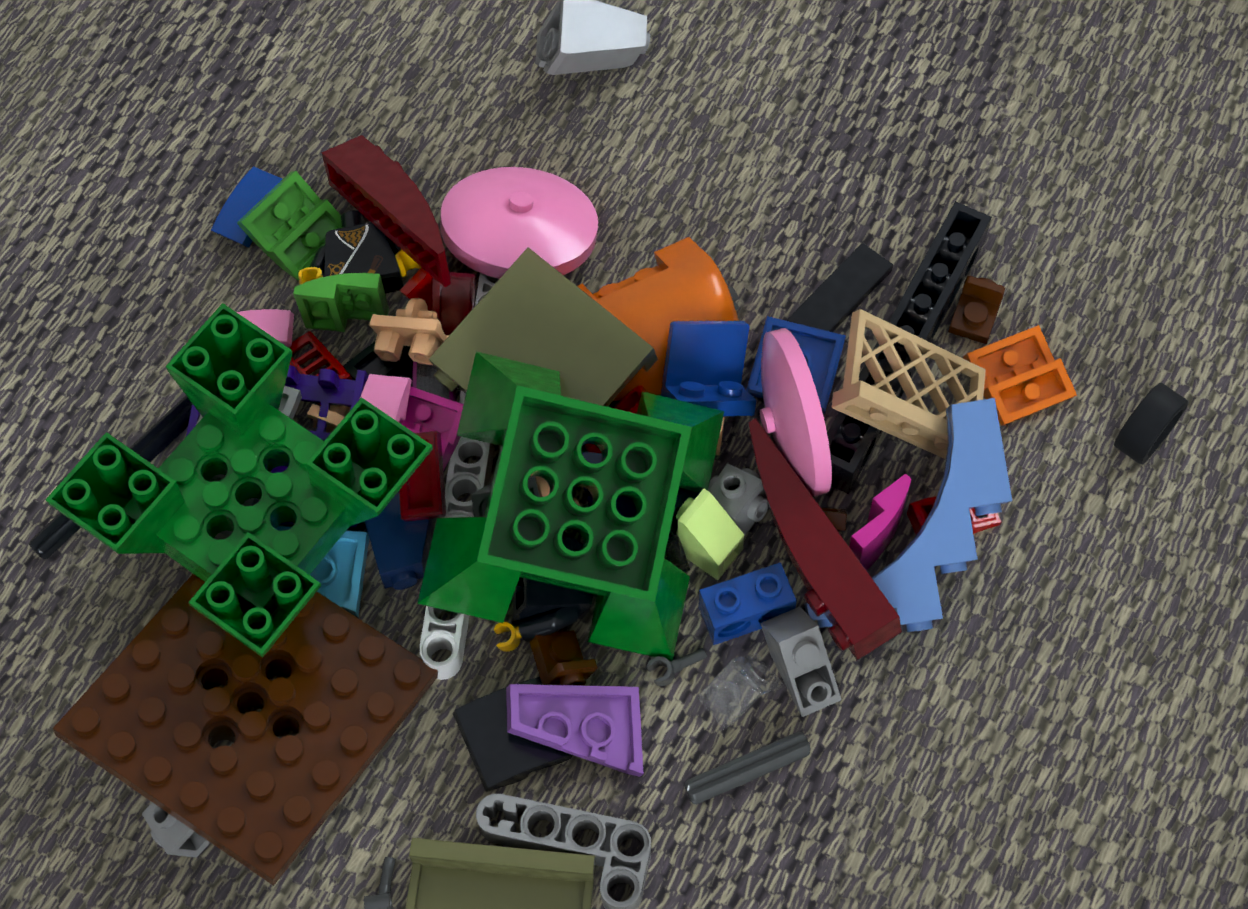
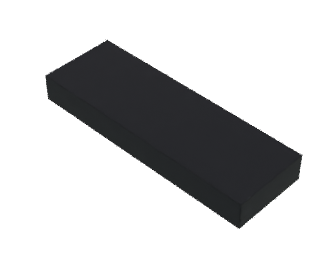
(843, 290)

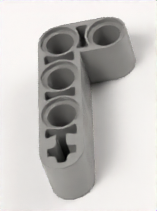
(567, 823)

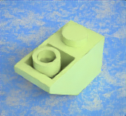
(708, 534)

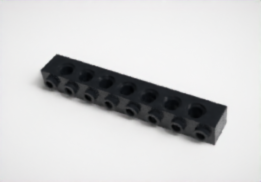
(920, 314)

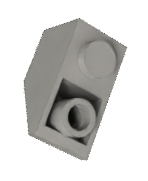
(801, 660)

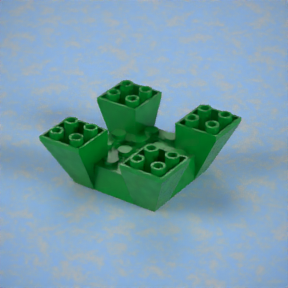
(622, 559)
(258, 573)

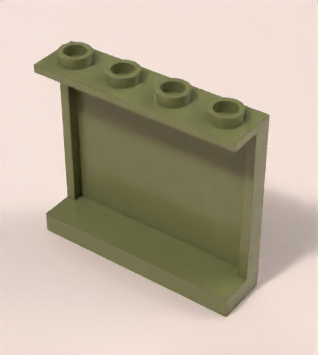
(547, 323)
(497, 877)

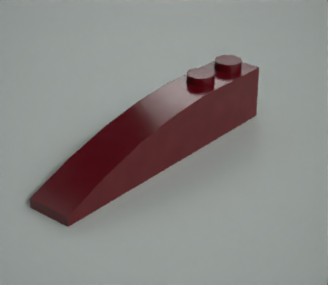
(389, 201)
(822, 558)

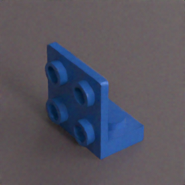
(707, 365)

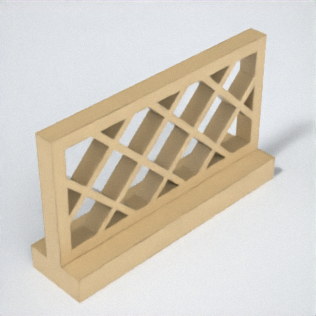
(878, 403)

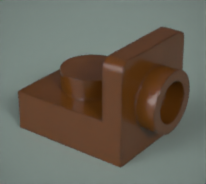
(977, 309)
(561, 659)

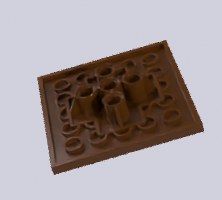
(264, 793)

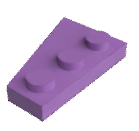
(581, 721)

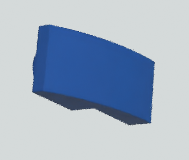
(241, 200)

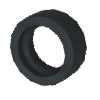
(1151, 423)

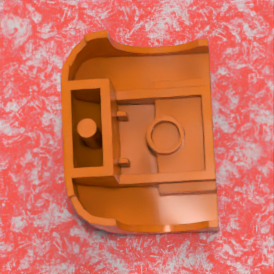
(680, 288)

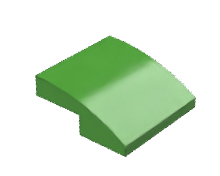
(290, 223)
(335, 298)

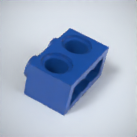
(745, 602)

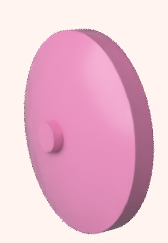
(506, 209)
(794, 411)

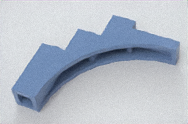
(972, 479)

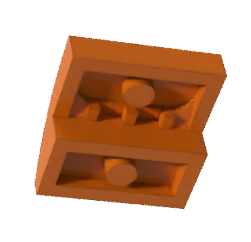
(1022, 375)

